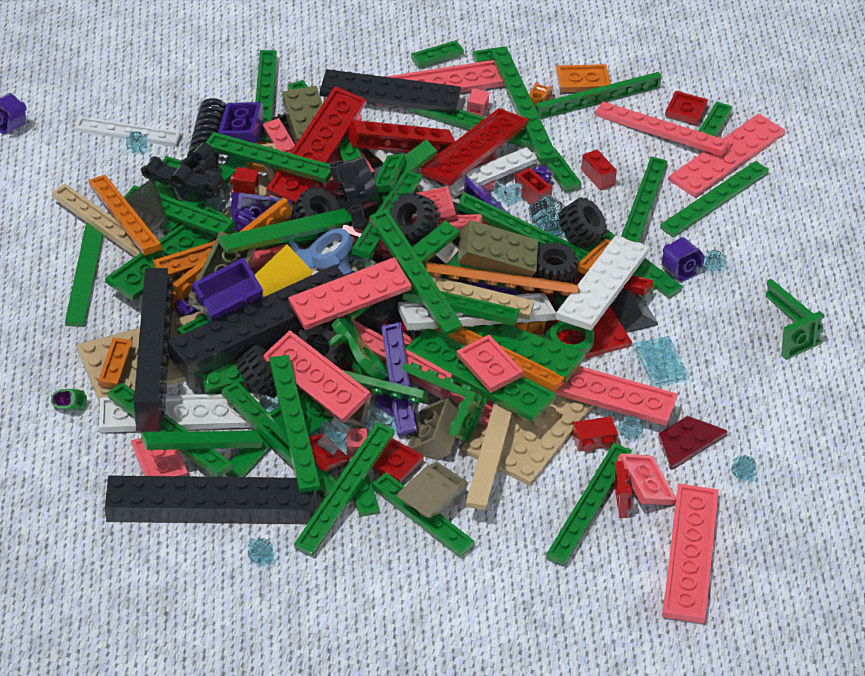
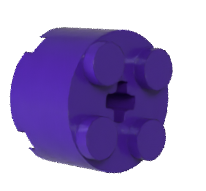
(11, 113)
(682, 259)

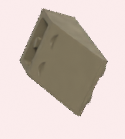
(434, 490)

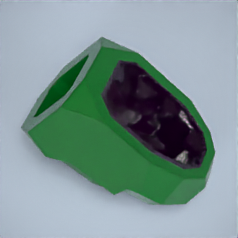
(69, 399)

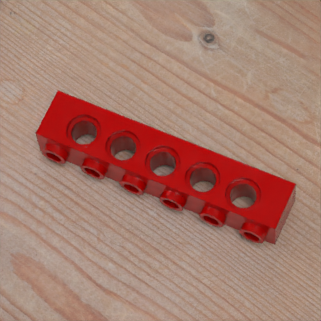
(396, 136)

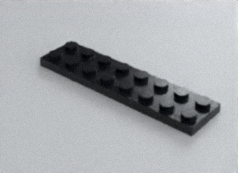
(394, 91)

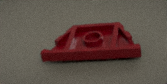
(688, 439)

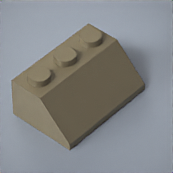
(433, 429)

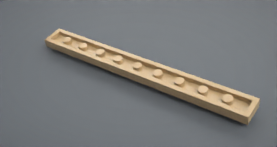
(98, 219)

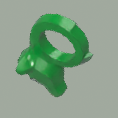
(552, 332)
(365, 356)

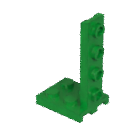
(805, 330)
(468, 410)

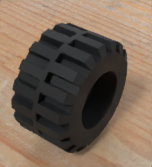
(314, 200)
(426, 219)
(582, 222)
(556, 263)
(335, 353)
(256, 371)

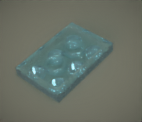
(661, 361)

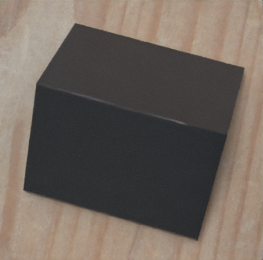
(633, 312)

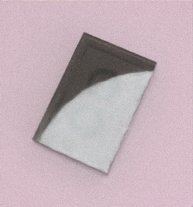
(148, 206)

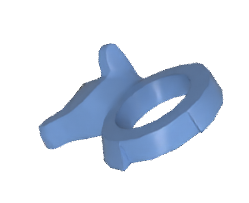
(312, 256)

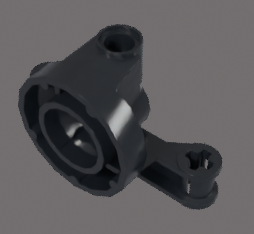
(194, 179)
(357, 188)

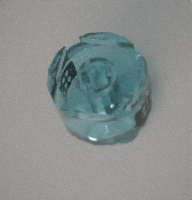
(545, 215)

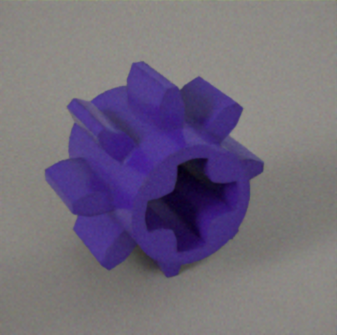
(543, 173)
(243, 218)
(183, 307)

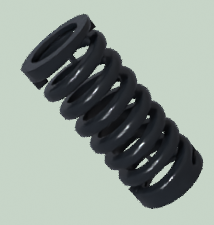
(207, 122)

